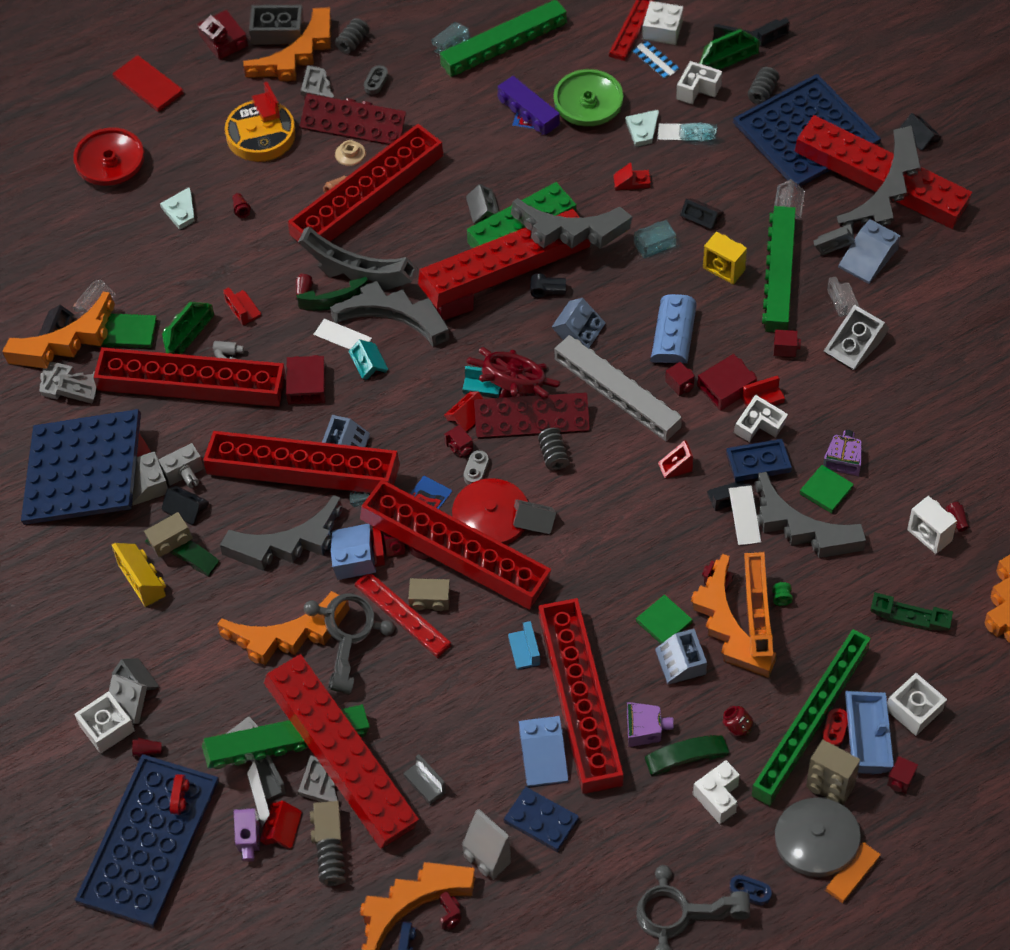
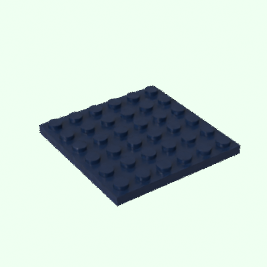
(781, 119)
(81, 467)

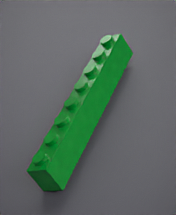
(503, 38)
(780, 269)
(267, 740)

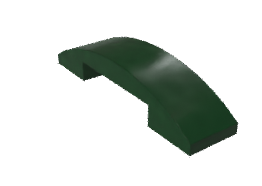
(311, 302)
(197, 556)
(909, 615)
(684, 752)

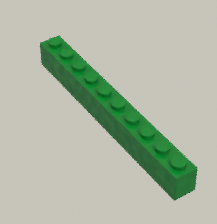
(810, 717)

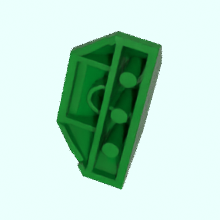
(729, 49)
(186, 326)

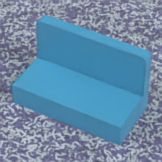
(524, 647)

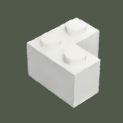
(698, 79)
(760, 415)
(714, 791)

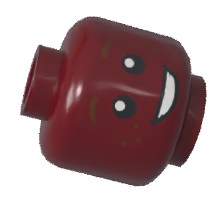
(737, 721)

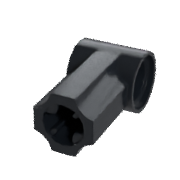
(541, 285)

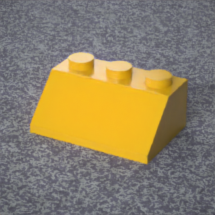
(139, 572)

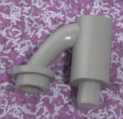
(226, 348)

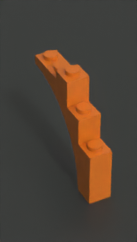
(301, 52)
(40, 350)
(757, 605)
(999, 618)
(722, 625)
(289, 637)
(406, 895)

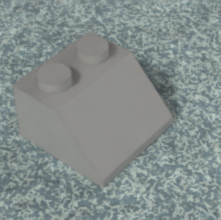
(148, 480)

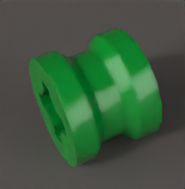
(782, 594)

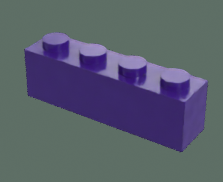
(528, 105)

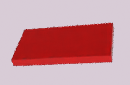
(148, 83)

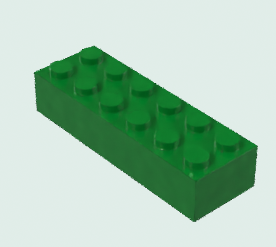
(548, 200)

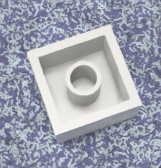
(662, 22)
(932, 524)
(916, 704)
(104, 722)

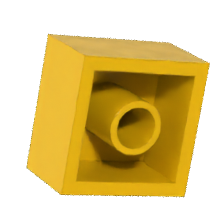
(724, 257)

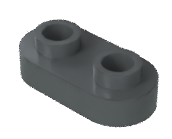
(374, 83)

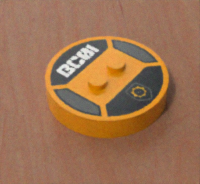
(257, 140)

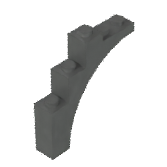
(894, 187)
(571, 231)
(336, 261)
(395, 306)
(825, 537)
(287, 545)

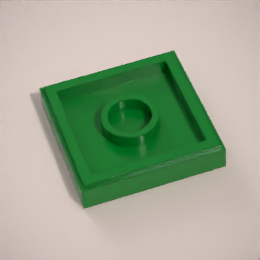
(826, 489)
(663, 619)

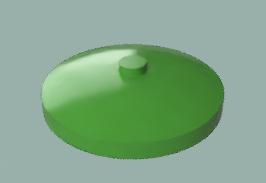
(588, 97)

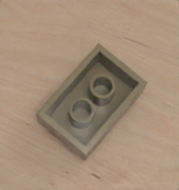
(832, 772)

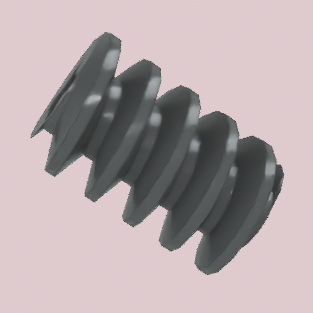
(352, 35)
(763, 85)
(553, 449)
(330, 862)

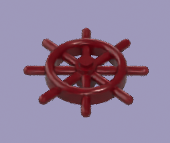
(513, 373)

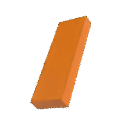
(851, 876)

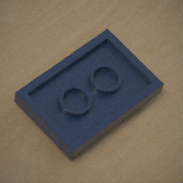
(756, 458)
(541, 819)

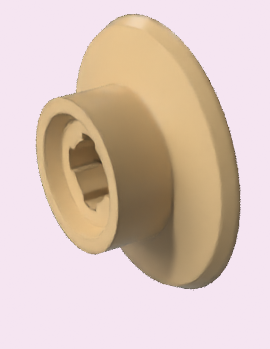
(350, 153)

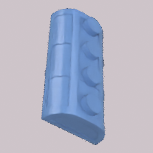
(674, 329)
(869, 731)

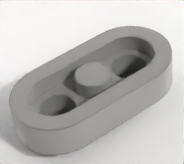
(476, 466)

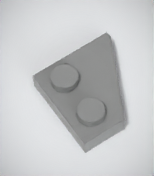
(316, 83)
(50, 378)
(77, 386)
(129, 696)
(317, 783)

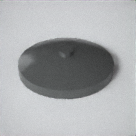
(817, 837)

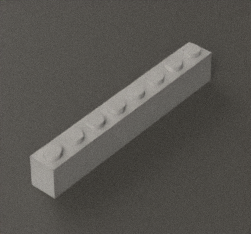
(618, 388)

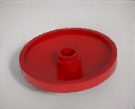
(108, 156)
(490, 508)

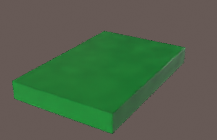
(130, 331)

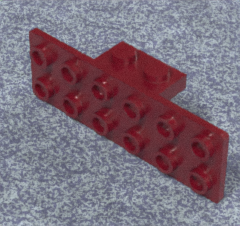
(352, 118)
(531, 414)

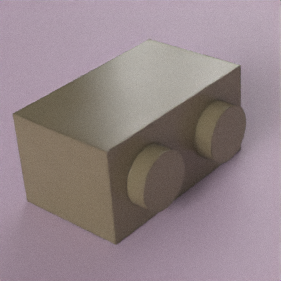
(168, 534)
(429, 594)
(326, 821)

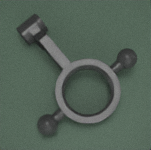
(340, 679)
(737, 905)

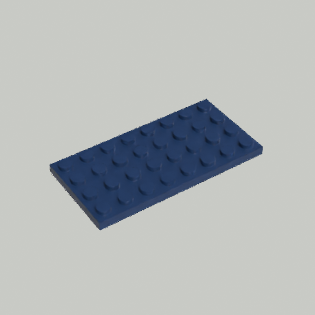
(145, 843)

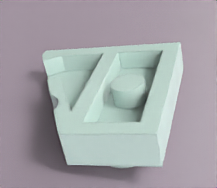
(642, 127)
(179, 208)

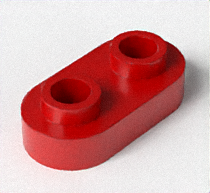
(835, 729)
(177, 800)

